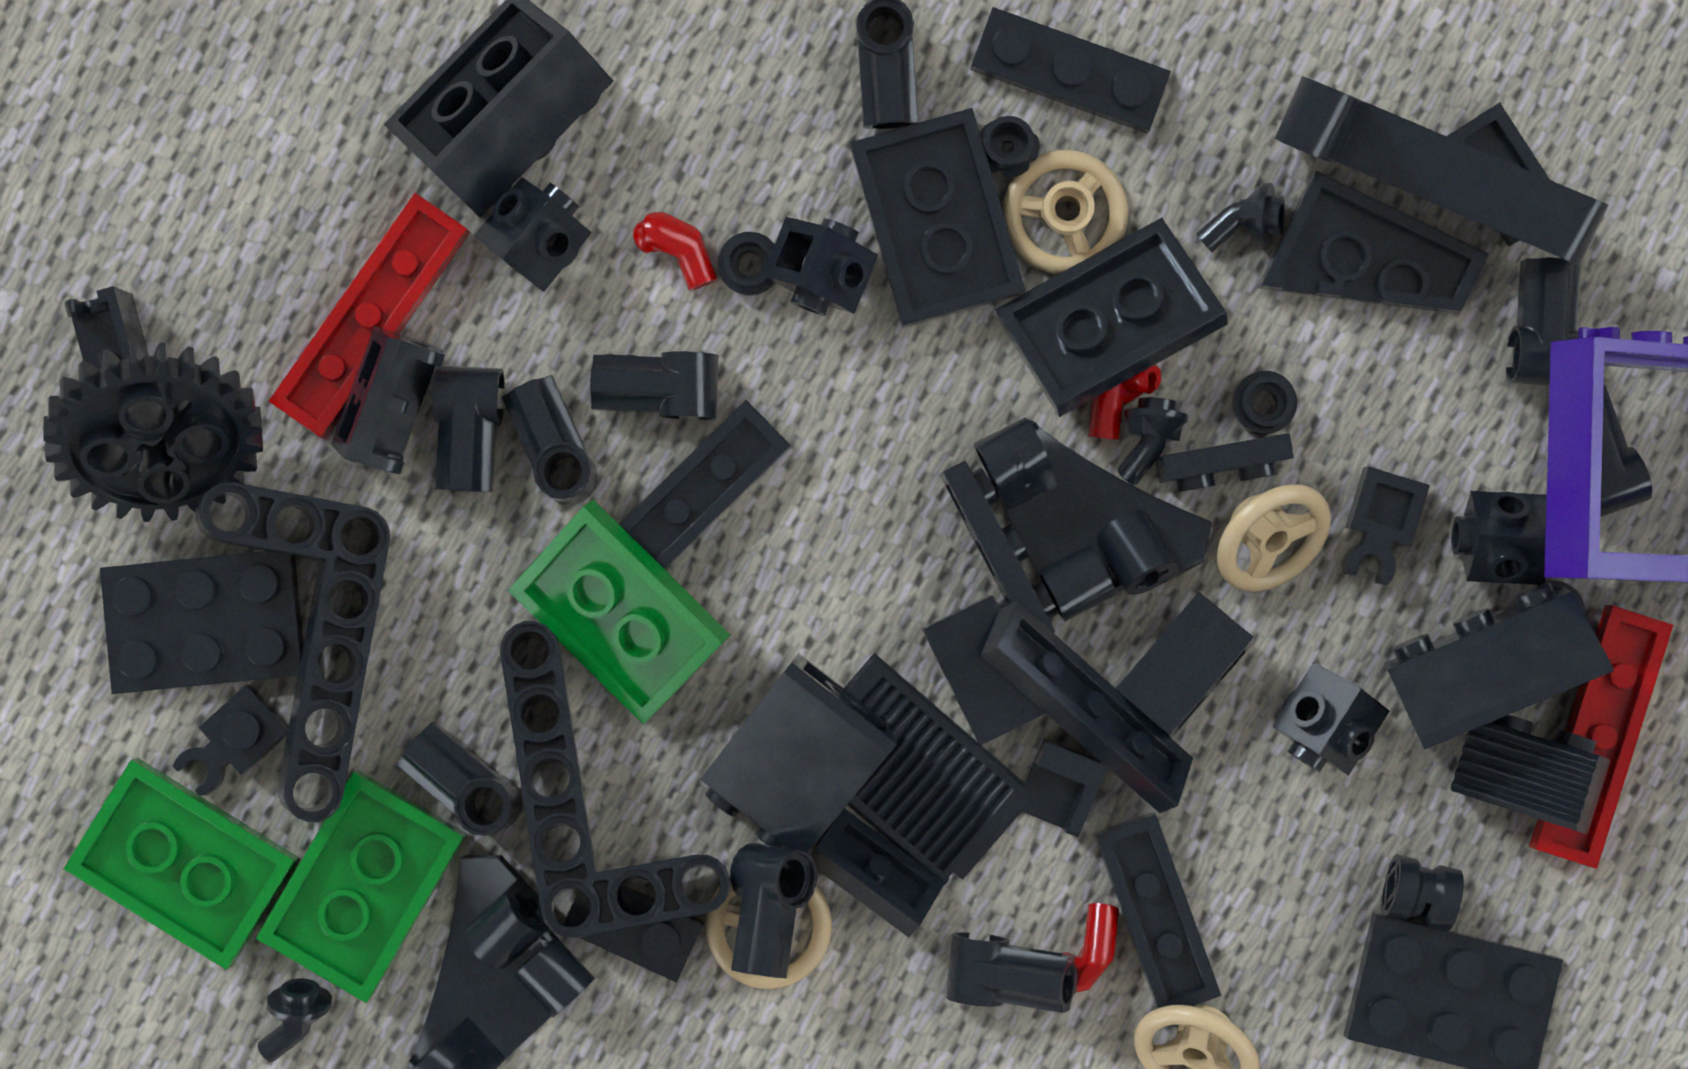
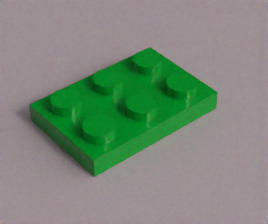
(618, 611)
(181, 863)
(361, 886)

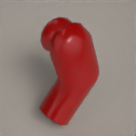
(679, 239)
(1108, 407)
(1098, 944)

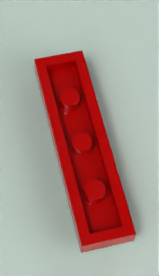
(380, 295)
(1612, 715)

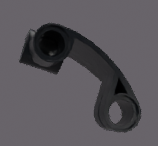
(1084, 525)
(497, 973)

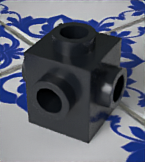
(534, 231)
(833, 268)
(1502, 537)
(1329, 720)

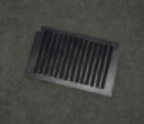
(937, 788)

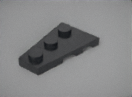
(1369, 253)

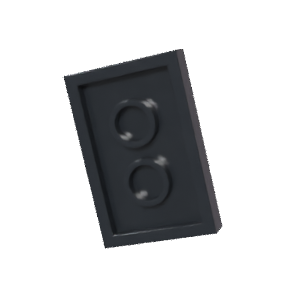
(937, 217)
(1111, 317)
(202, 621)
(1452, 996)

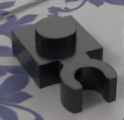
(1385, 513)
(238, 735)

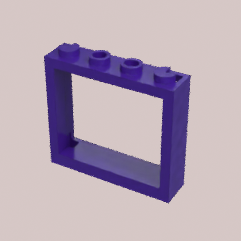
(1576, 454)

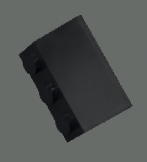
(499, 103)
(1496, 664)

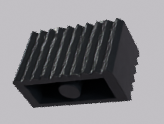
(1532, 774)

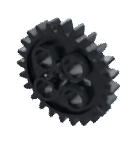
(152, 431)

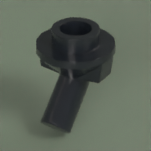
(1258, 214)
(1156, 424)
(298, 1006)

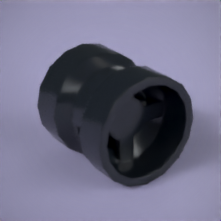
(1422, 893)

